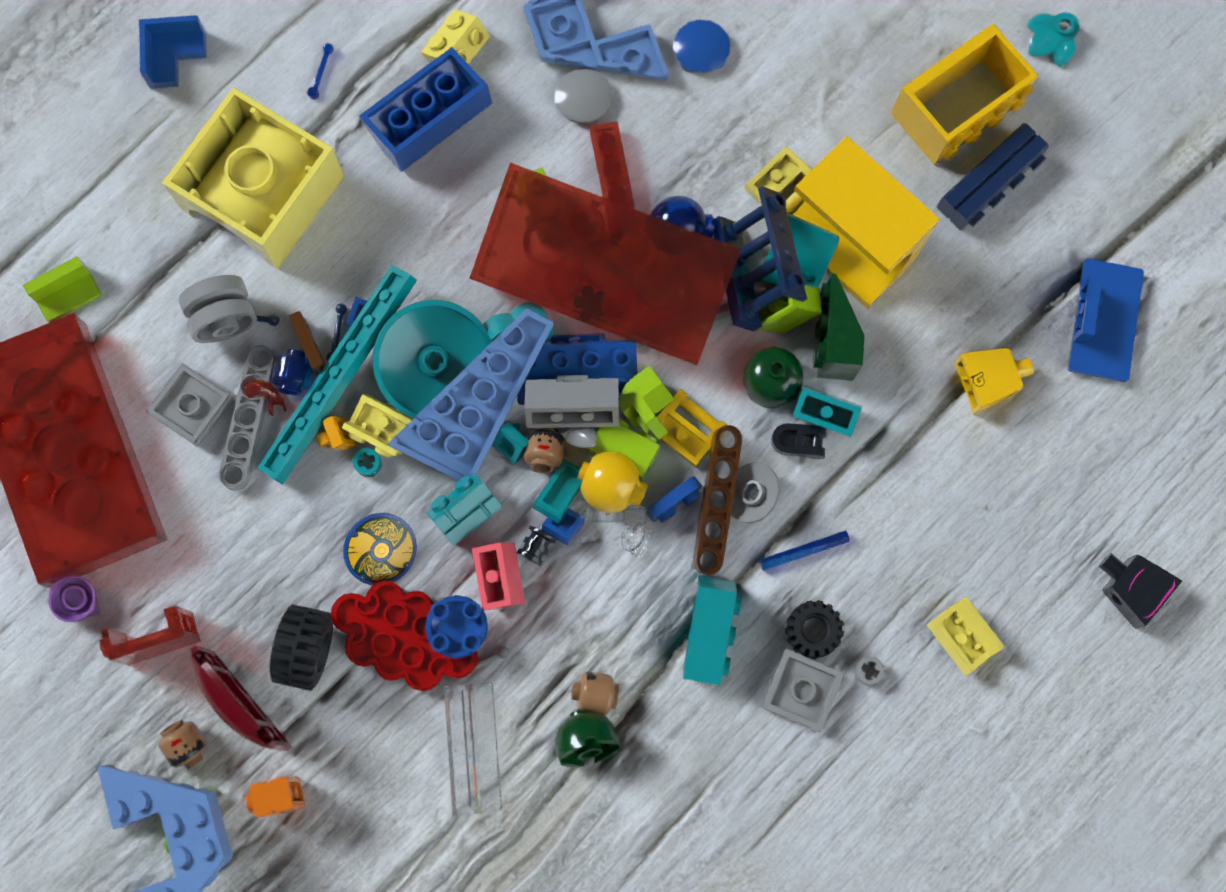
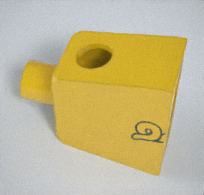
(991, 376)

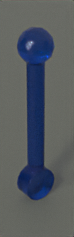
(313, 92)

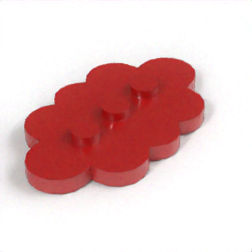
(391, 635)

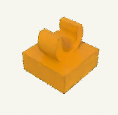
(335, 435)

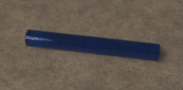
(804, 550)

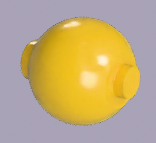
(611, 482)

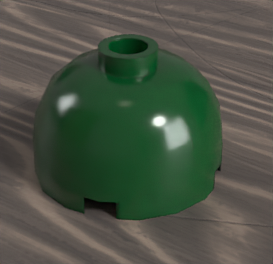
(773, 377)
(585, 737)

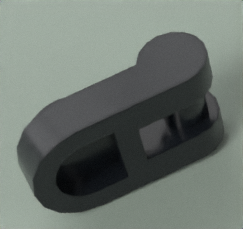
(788, 440)

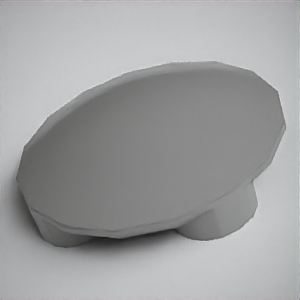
(583, 96)

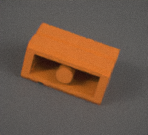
(275, 796)

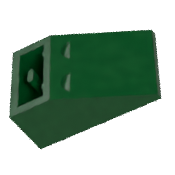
(840, 335)

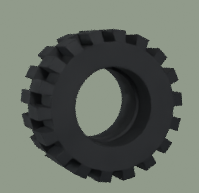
(301, 647)

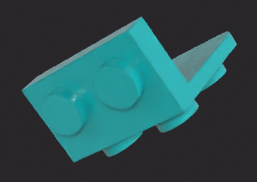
(813, 248)

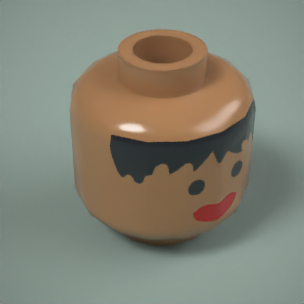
(544, 450)
(595, 693)
(182, 744)

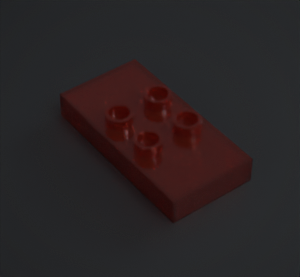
(605, 263)
(69, 456)

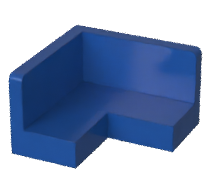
(164, 43)

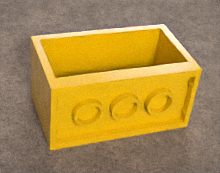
(1001, 60)

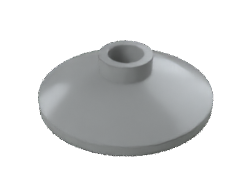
(750, 480)

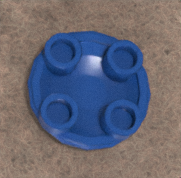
(701, 46)
(456, 626)

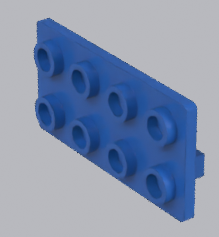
(1105, 320)
(584, 356)

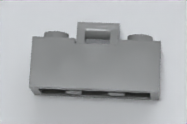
(572, 402)

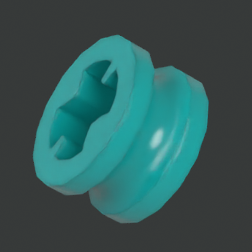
(357, 459)

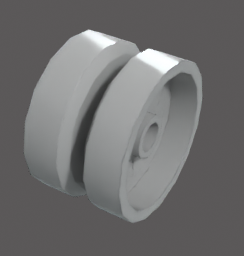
(217, 309)

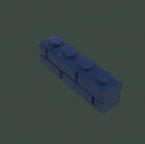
(992, 176)

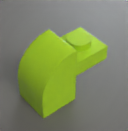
(643, 399)

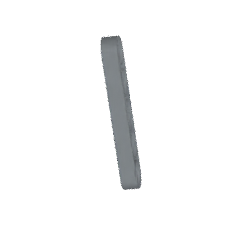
(249, 432)

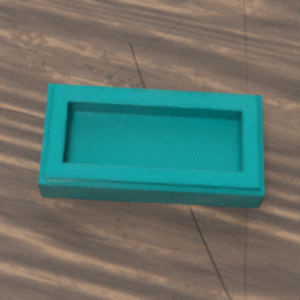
(559, 492)

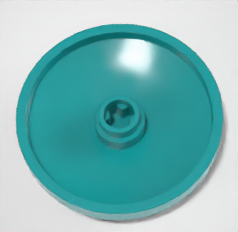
(425, 351)

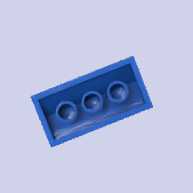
(426, 109)

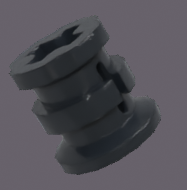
(536, 545)

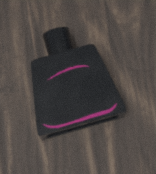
(1137, 587)

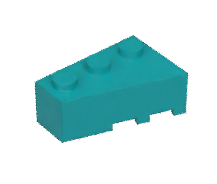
(711, 630)

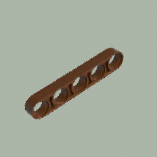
(708, 512)

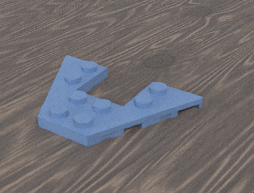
(566, 38)
(188, 818)

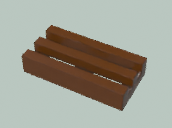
(307, 342)

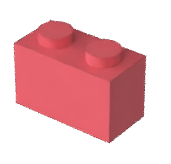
(498, 576)

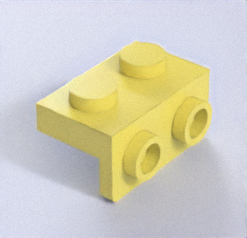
(459, 31)
(376, 424)
(965, 635)

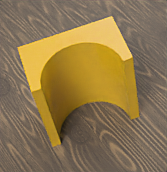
(871, 213)

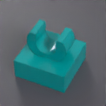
(510, 442)

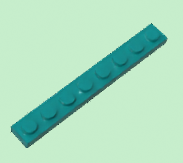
(336, 374)

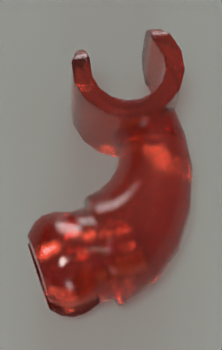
(264, 389)

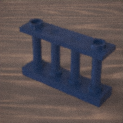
(740, 292)

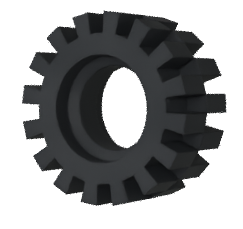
(833, 629)

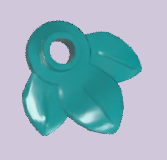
(1051, 39)

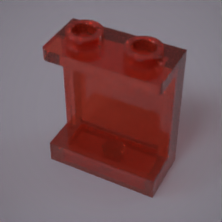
(181, 633)

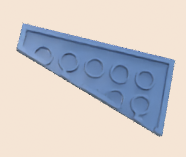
(467, 414)

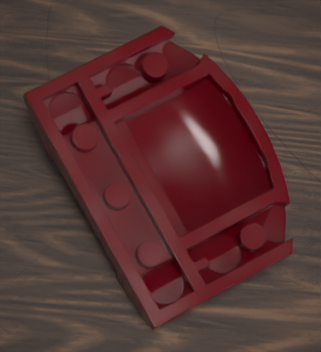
(233, 702)

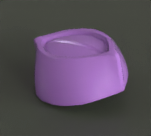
(73, 599)

